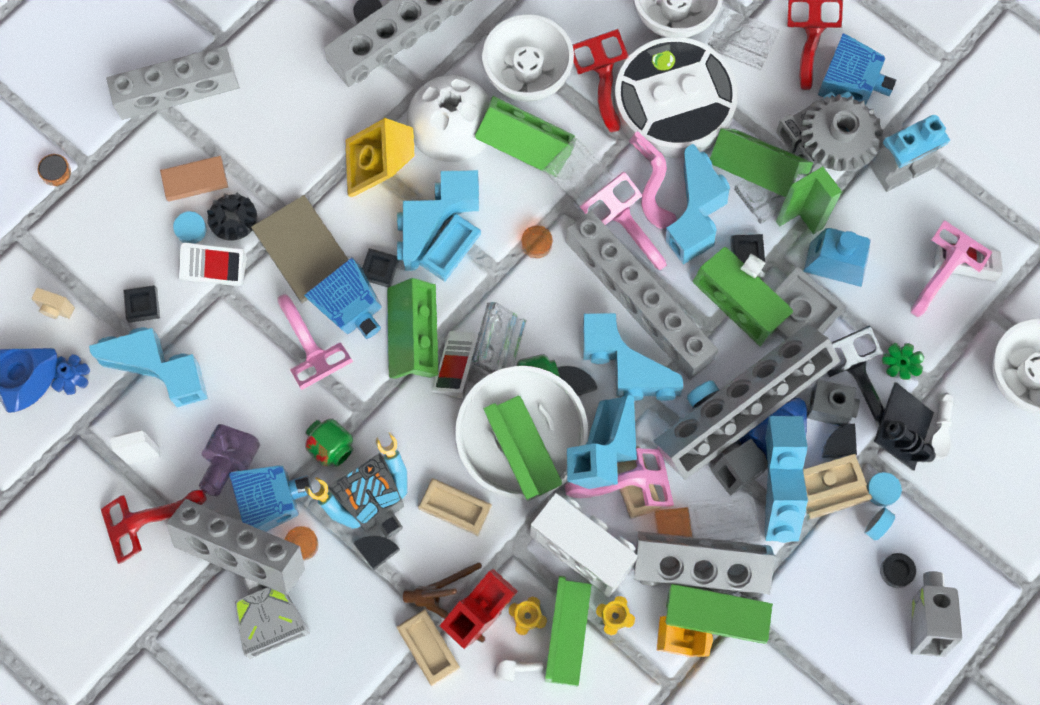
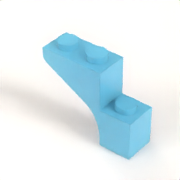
(705, 194)
(424, 218)
(143, 354)
(634, 372)
(609, 443)
(785, 480)

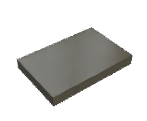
(300, 246)

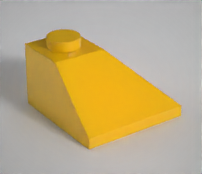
(377, 154)

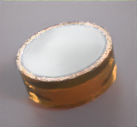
(54, 169)

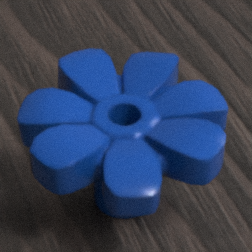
(70, 374)

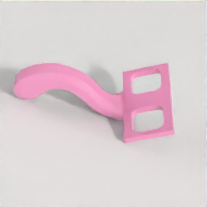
(621, 213)
(655, 215)
(955, 256)
(315, 356)
(638, 477)

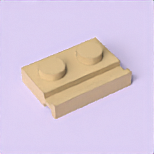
(835, 486)

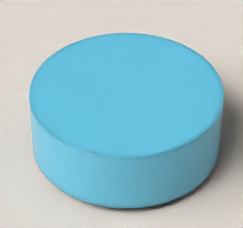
(189, 227)
(884, 489)

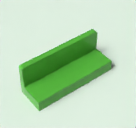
(521, 134)
(757, 161)
(811, 199)
(742, 297)
(412, 329)
(523, 447)
(718, 614)
(568, 632)

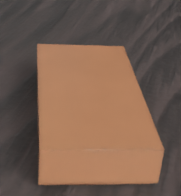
(194, 178)

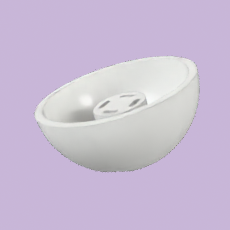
(677, 17)
(524, 45)
(447, 130)
(1013, 358)

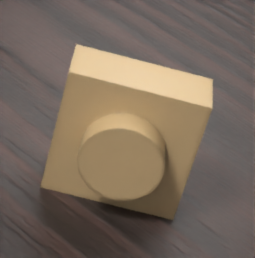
(52, 304)

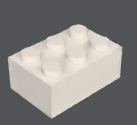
(583, 544)

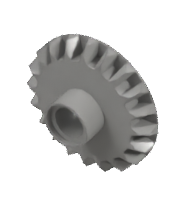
(837, 148)

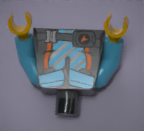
(368, 493)

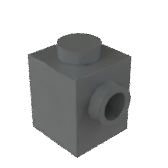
(833, 403)
(740, 466)

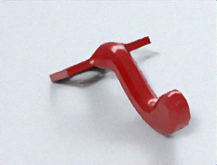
(814, 28)
(603, 67)
(134, 521)

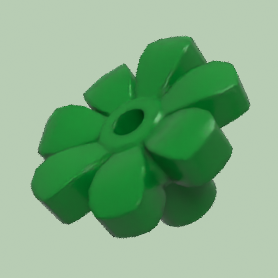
(903, 361)

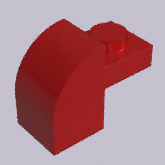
(479, 609)

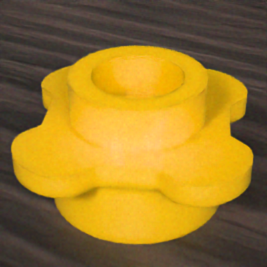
(530, 606)
(618, 606)

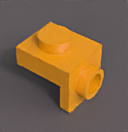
(683, 641)

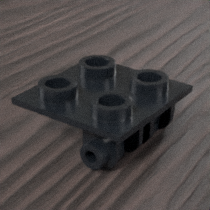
(905, 428)

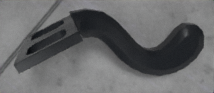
(856, 365)

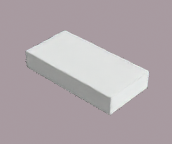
(134, 447)

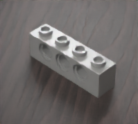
(172, 82)
(236, 546)
(722, 554)

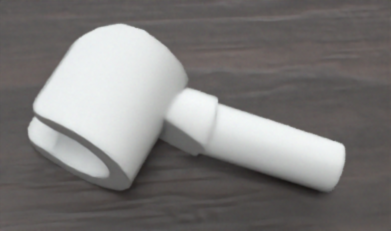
(753, 267)
(506, 669)

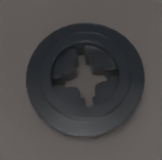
(231, 229)

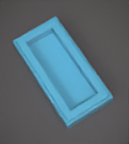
(450, 247)

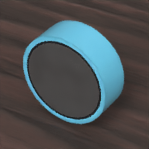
(702, 393)
(880, 524)

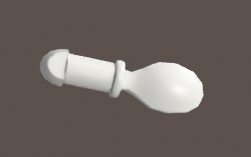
(940, 439)

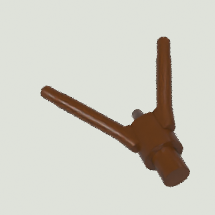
(430, 595)

